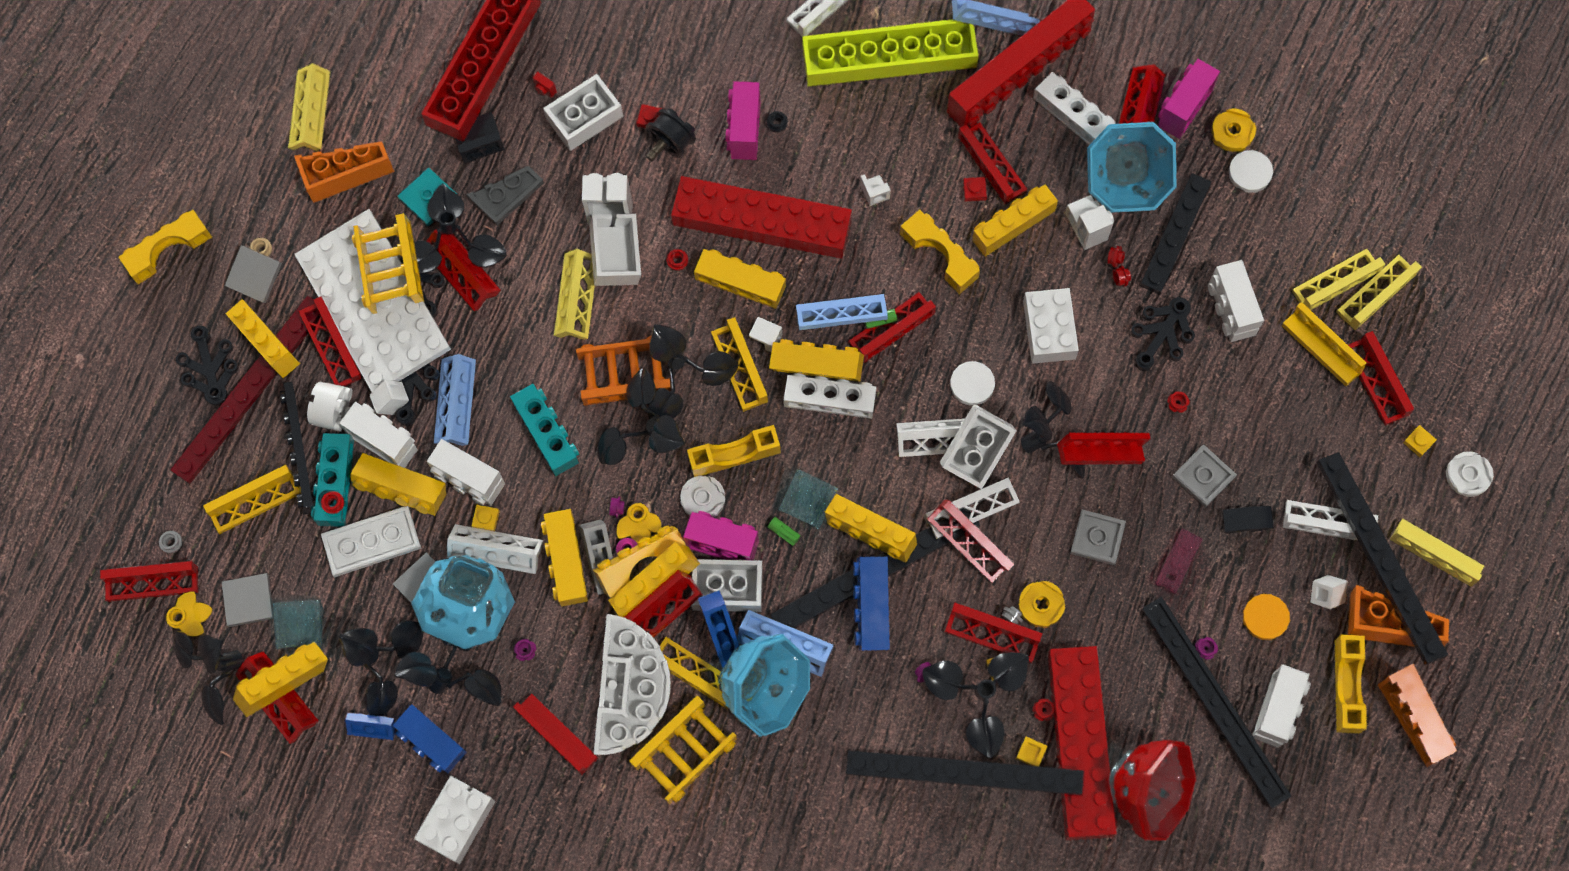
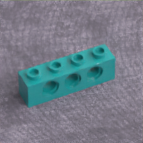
(333, 445)
(557, 460)

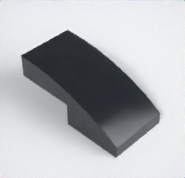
(1248, 519)

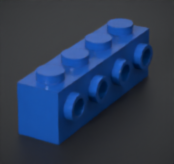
(872, 603)

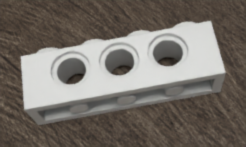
(1055, 85)
(819, 402)

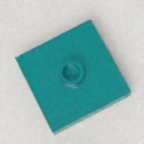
(419, 193)

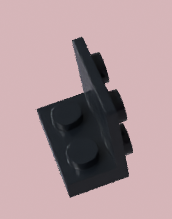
(481, 140)

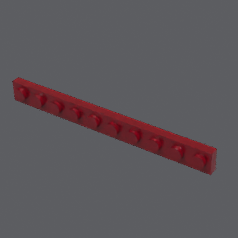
(240, 399)

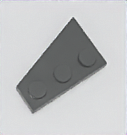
(505, 196)

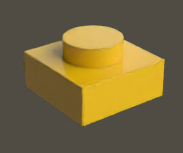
(1419, 441)
(485, 518)
(1031, 752)

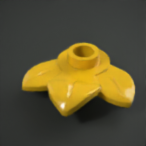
(638, 527)
(192, 615)

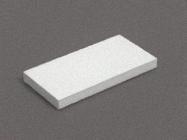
(371, 541)

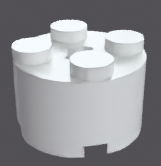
(329, 405)

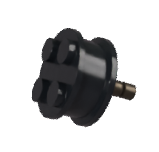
(669, 134)

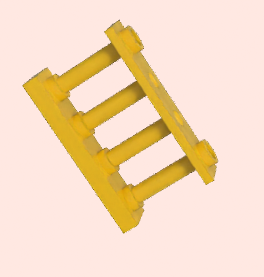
(408, 269)
(661, 743)

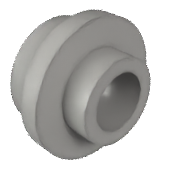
(164, 539)
(1012, 615)

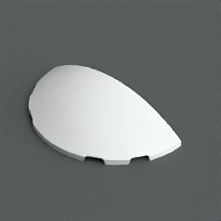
(632, 686)

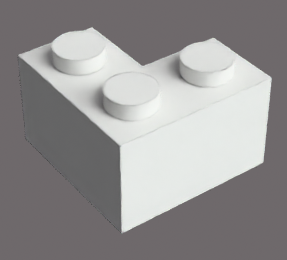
(1089, 221)

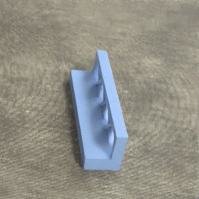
(992, 17)
(841, 312)
(457, 399)
(815, 649)

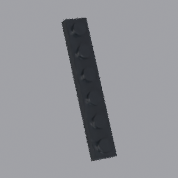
(1175, 233)
(297, 457)

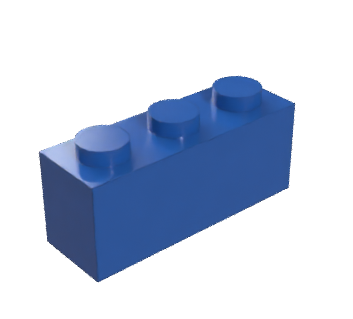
(719, 625)
(428, 740)

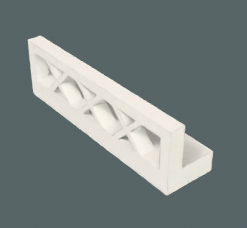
(815, 17)
(924, 431)
(974, 498)
(1316, 525)
(492, 551)

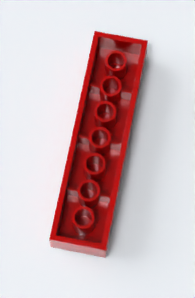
(1020, 62)
(478, 65)
(761, 217)
(1082, 741)

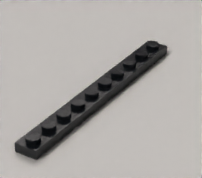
(1382, 559)
(842, 588)
(1216, 703)
(965, 772)

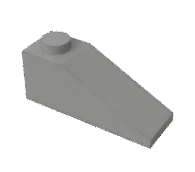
(596, 546)

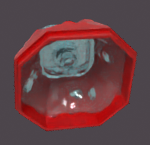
(1154, 787)

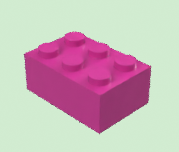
(1187, 98)
(743, 120)
(720, 537)

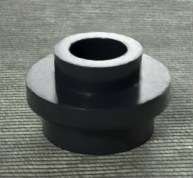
(774, 116)

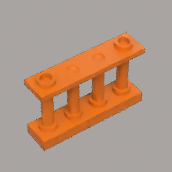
(615, 390)

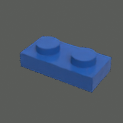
(370, 726)

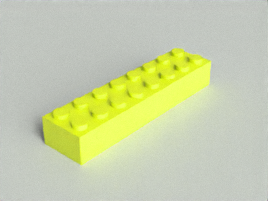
(889, 52)

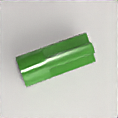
(891, 318)
(784, 531)

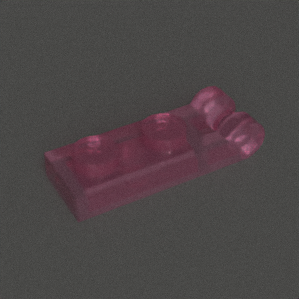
(1178, 560)

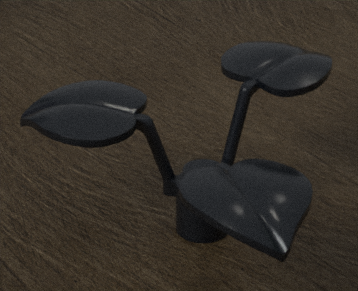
(445, 208)
(667, 346)
(1037, 422)
(662, 430)
(362, 649)
(214, 661)
(1007, 669)
(418, 670)

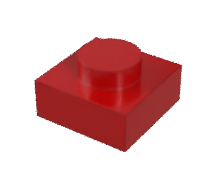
(544, 85)
(646, 115)
(974, 189)

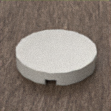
(1250, 171)
(972, 383)
(1469, 474)
(703, 494)

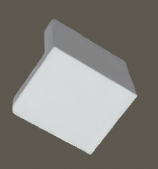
(874, 189)
(766, 333)
(389, 397)
(1329, 591)

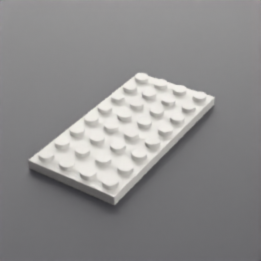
(382, 344)

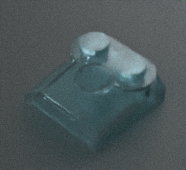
(808, 498)
(298, 623)

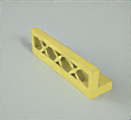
(311, 107)
(1339, 284)
(571, 292)
(1385, 294)
(1437, 553)

